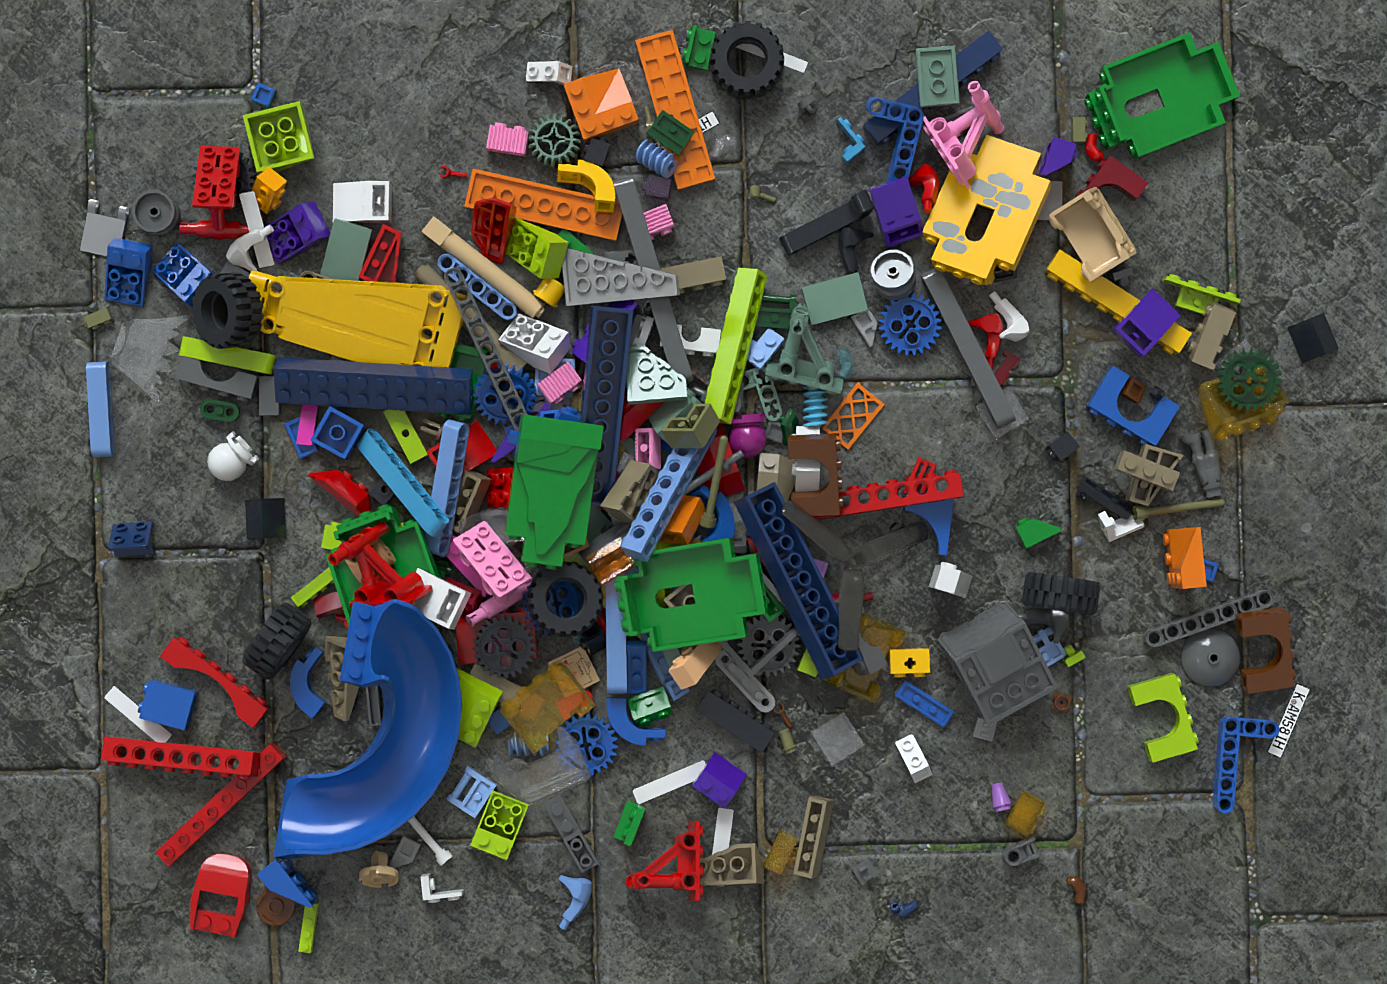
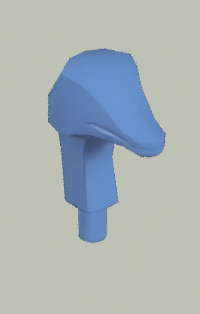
(581, 892)

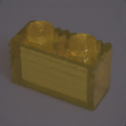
(1025, 813)
(780, 851)

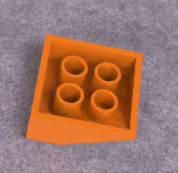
(601, 104)
(1184, 558)

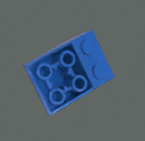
(127, 271)
(181, 272)
(284, 880)

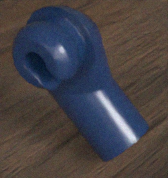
(903, 910)

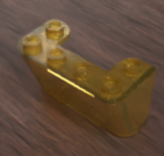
(1228, 420)
(545, 705)

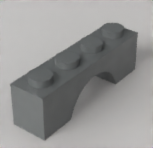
(194, 372)
(872, 656)

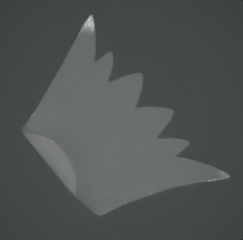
(141, 350)

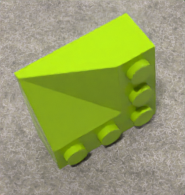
(279, 137)
(478, 705)

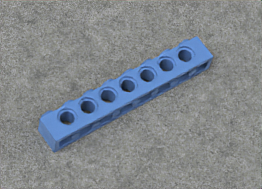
(662, 501)

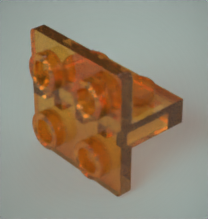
(610, 562)

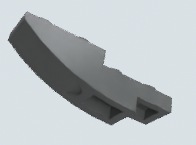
(571, 833)

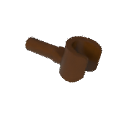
(783, 715)

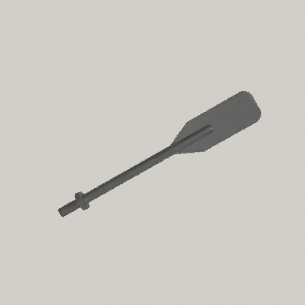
(621, 529)

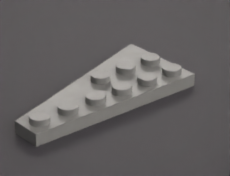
(602, 279)

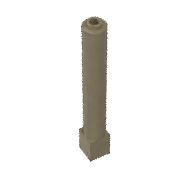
(428, 276)

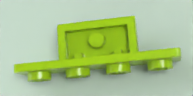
(1196, 298)

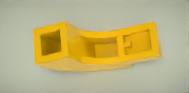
(594, 179)

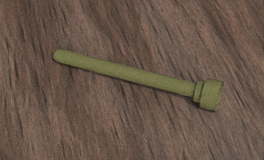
(1140, 512)
(708, 518)

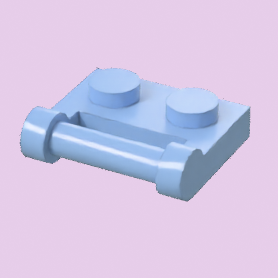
(476, 796)

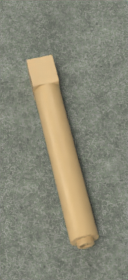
(483, 268)

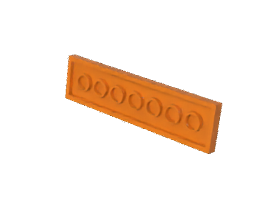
(546, 204)

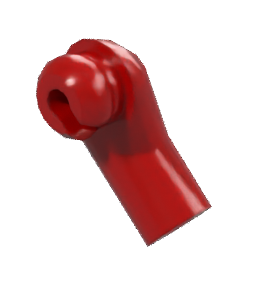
(1091, 149)

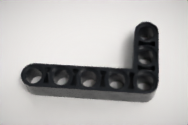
(857, 208)

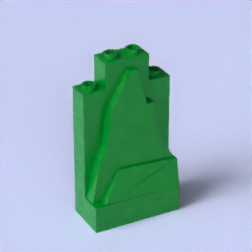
(552, 487)

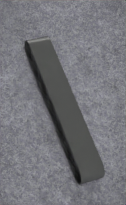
(1198, 618)

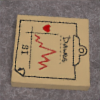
(580, 666)

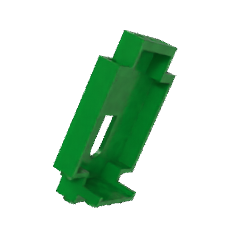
(1189, 85)
(406, 544)
(723, 590)

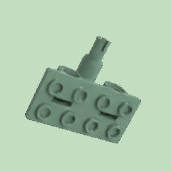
(801, 370)

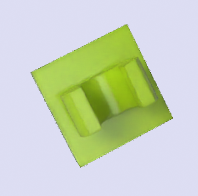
(1072, 656)

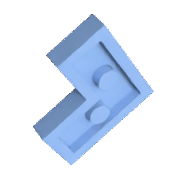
(764, 349)

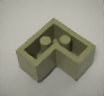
(693, 429)

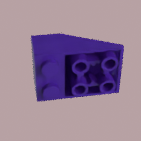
(896, 212)
(297, 231)
(1146, 323)

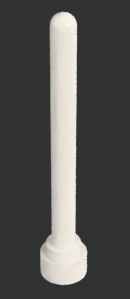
(441, 854)

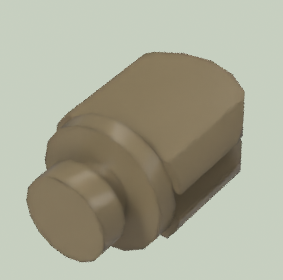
(437, 434)

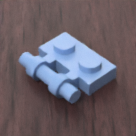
(1050, 651)

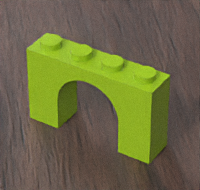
(1180, 738)

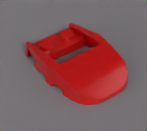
(225, 876)

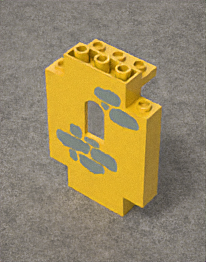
(1002, 182)

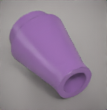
(1000, 797)

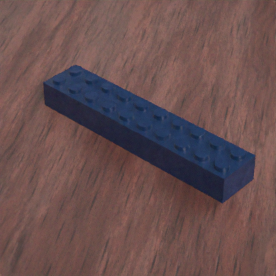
(373, 385)
(605, 388)
(796, 579)

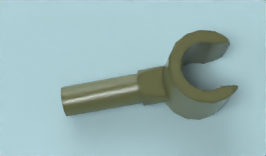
(649, 123)
(755, 193)

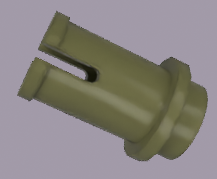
(787, 741)

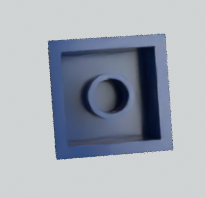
(338, 433)

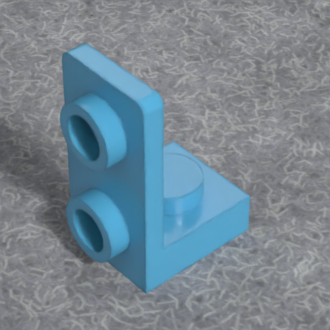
(851, 151)

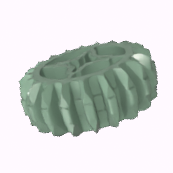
(562, 140)

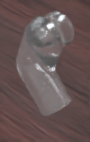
(722, 142)

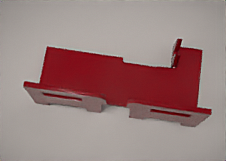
(1009, 363)

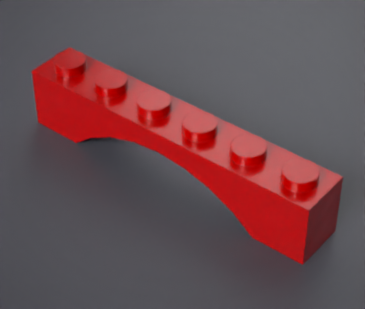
(247, 706)

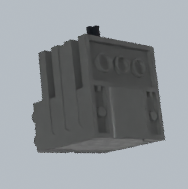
(998, 663)

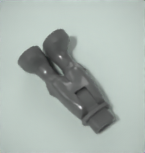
(1207, 464)

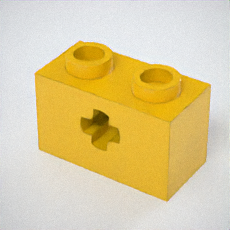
(920, 657)

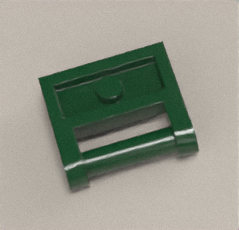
(776, 317)

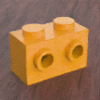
(269, 189)

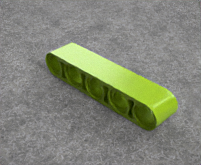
(232, 357)

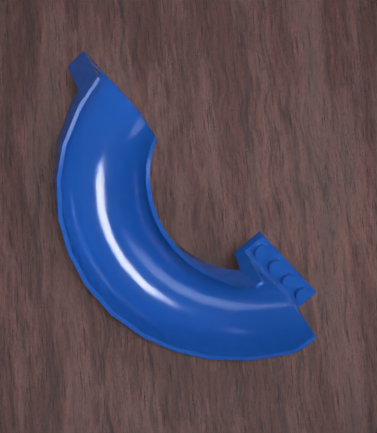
(411, 751)

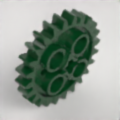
(1250, 362)

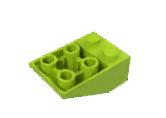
(537, 249)
(499, 825)

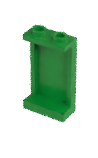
(467, 358)

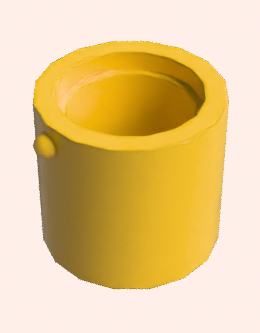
(550, 292)

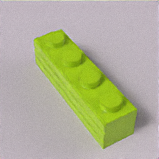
(310, 590)
(308, 928)

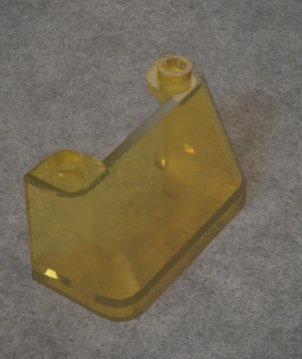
(875, 634)

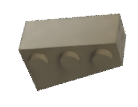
(1210, 334)
(630, 491)
(1142, 492)

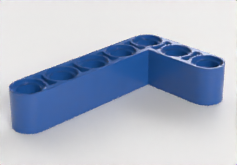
(901, 142)
(1232, 755)

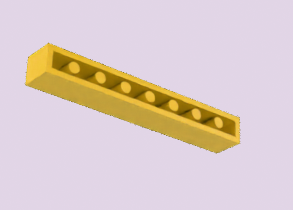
(1107, 297)

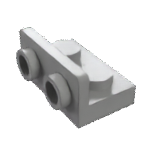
(641, 330)

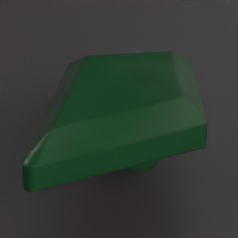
(788, 425)

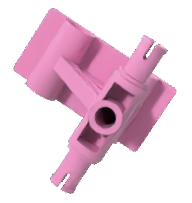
(945, 134)
(498, 568)

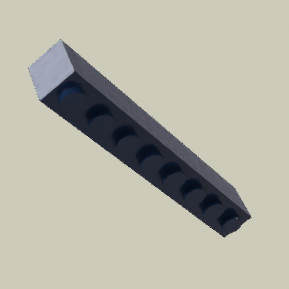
(968, 61)

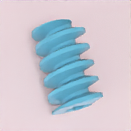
(815, 407)

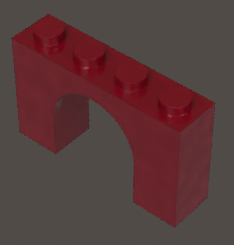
(1116, 175)

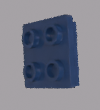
(131, 539)

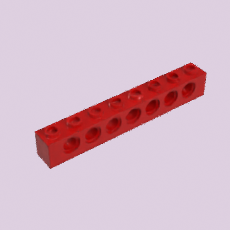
(953, 491)
(114, 746)
(218, 807)

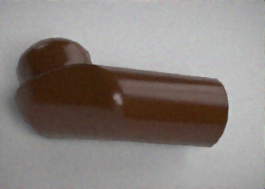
(1080, 888)

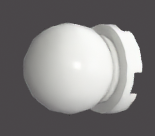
(230, 459)

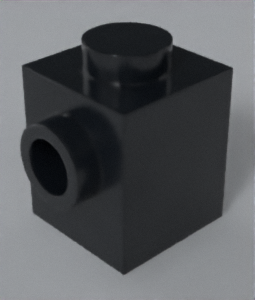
(597, 151)
(382, 492)
(593, 639)

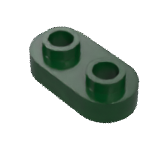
(220, 410)

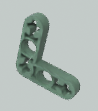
(753, 382)

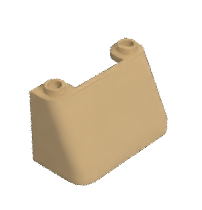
(1093, 233)

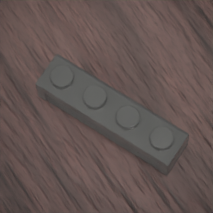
(374, 705)

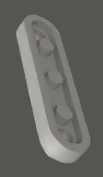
(749, 686)

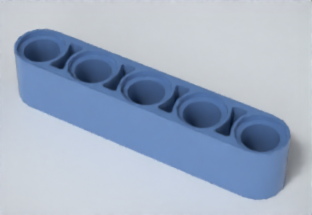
(486, 292)
(100, 409)

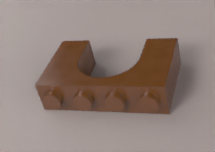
(823, 449)
(1279, 671)

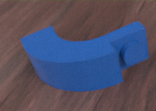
(723, 513)
(300, 684)
(625, 728)

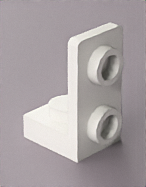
(549, 72)
(1118, 528)
(914, 758)
(428, 885)

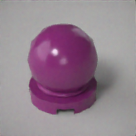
(748, 435)

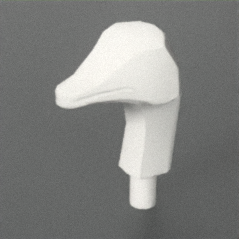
(238, 250)
(1016, 323)

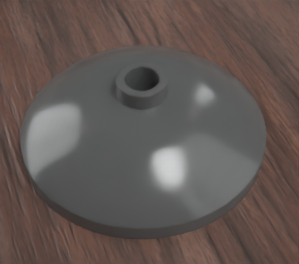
(1197, 654)

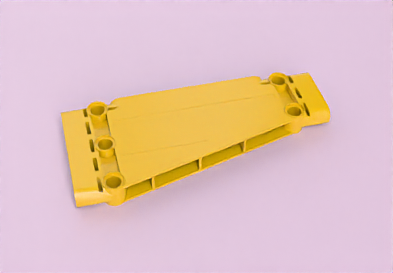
(362, 318)

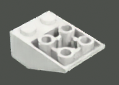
(363, 201)
(536, 342)
(444, 602)

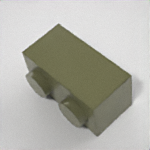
(1078, 127)
(99, 318)

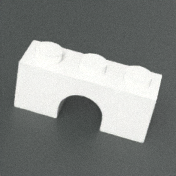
(706, 344)

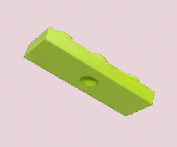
(412, 444)

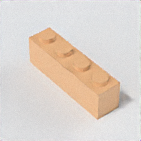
(693, 663)

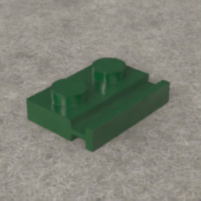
(670, 133)

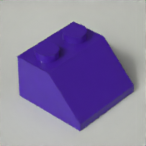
(1057, 156)
(719, 780)

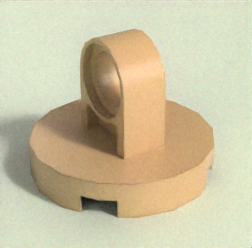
(379, 872)

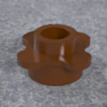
(1056, 702)

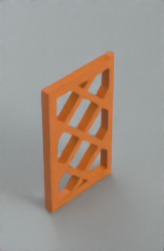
(869, 416)

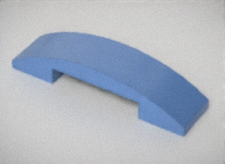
(661, 669)

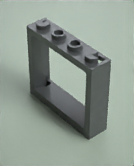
(770, 655)

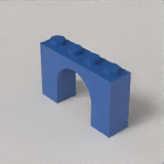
(1104, 404)

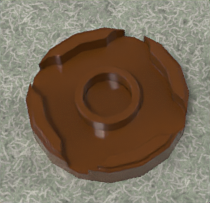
(274, 908)

